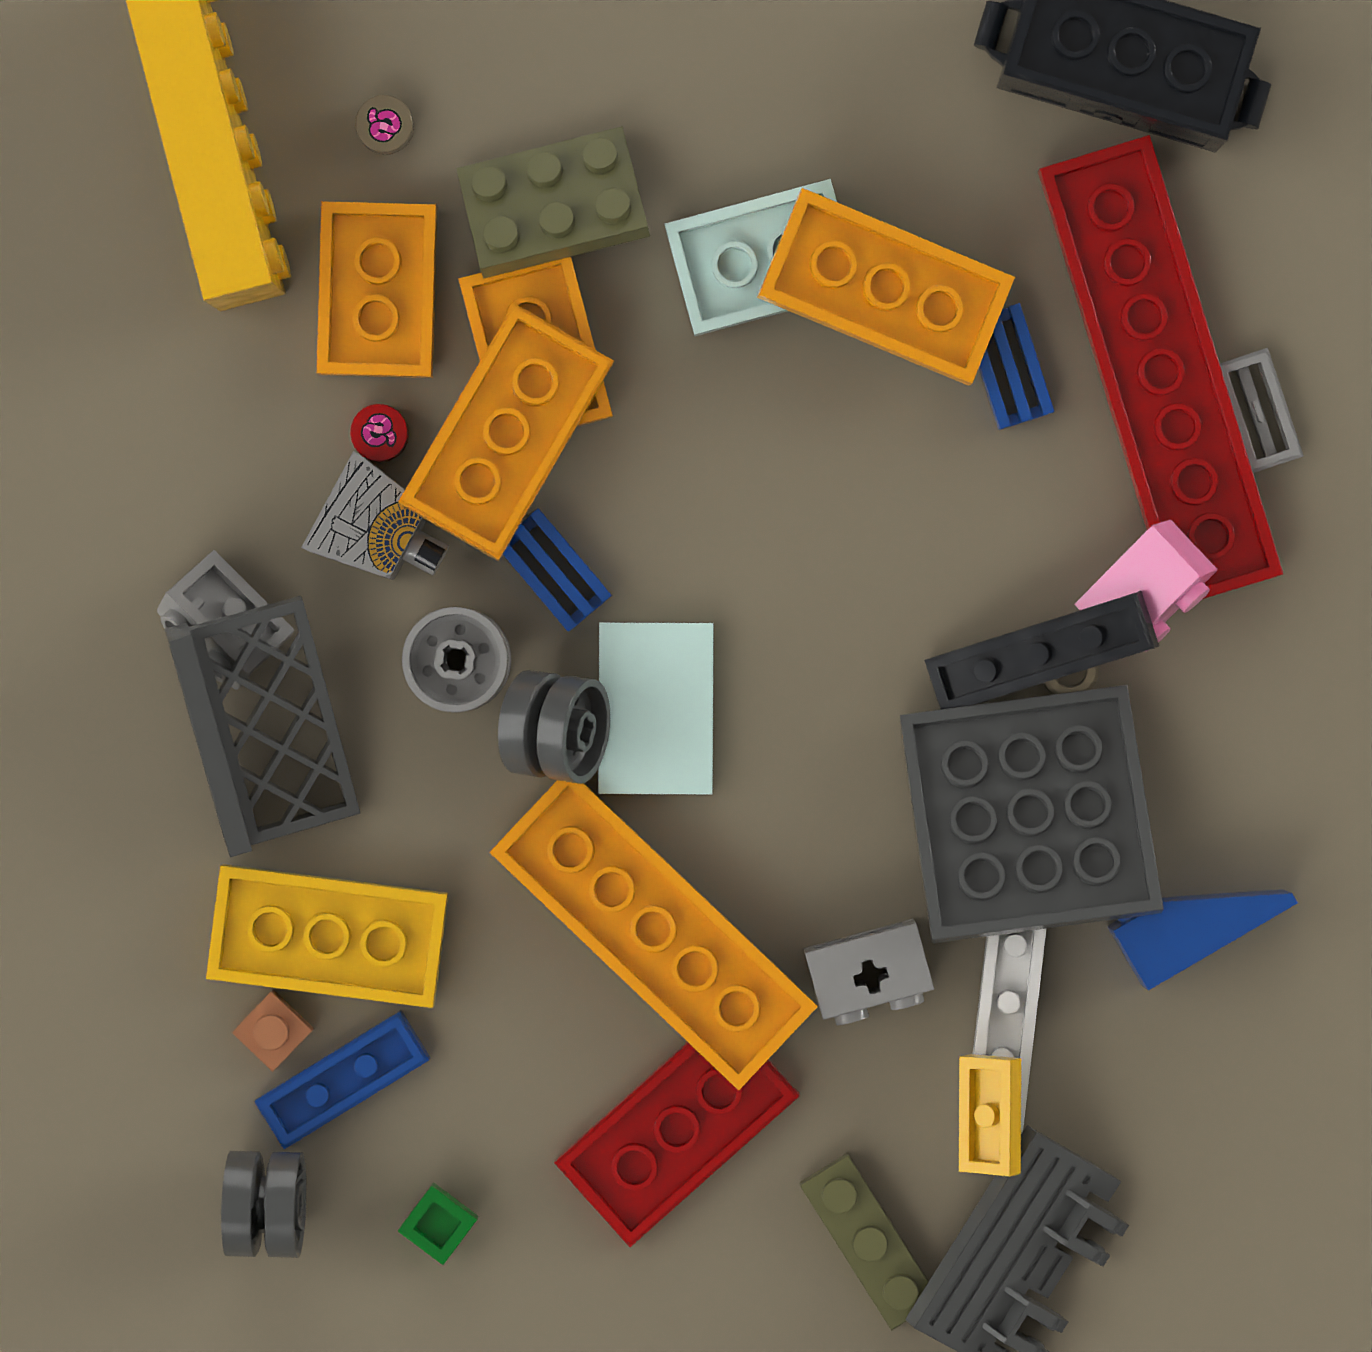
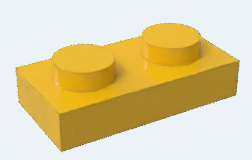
(990, 1115)

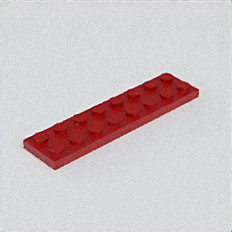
(1158, 358)

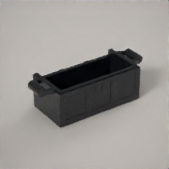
(1132, 64)

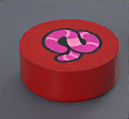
(379, 432)

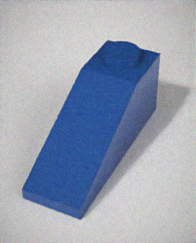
(1192, 929)

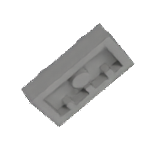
(215, 592)

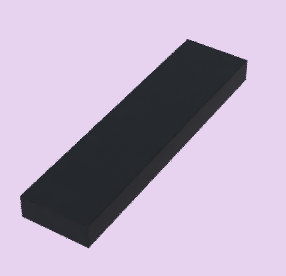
(1042, 652)

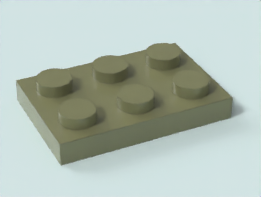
(552, 202)

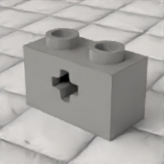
(892, 947)

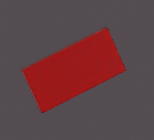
(669, 1139)

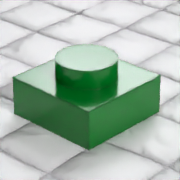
(438, 1223)

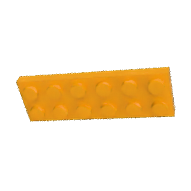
(654, 930)

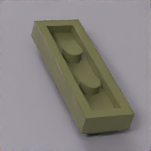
(866, 1238)

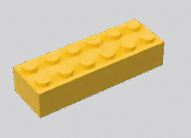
(209, 151)

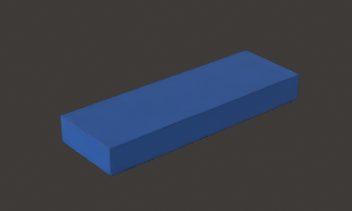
(342, 1079)

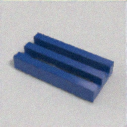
(1033, 368)
(584, 607)

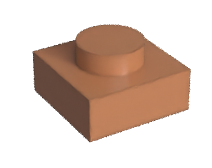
(273, 1030)

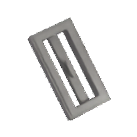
(1278, 404)

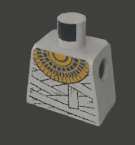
(369, 527)

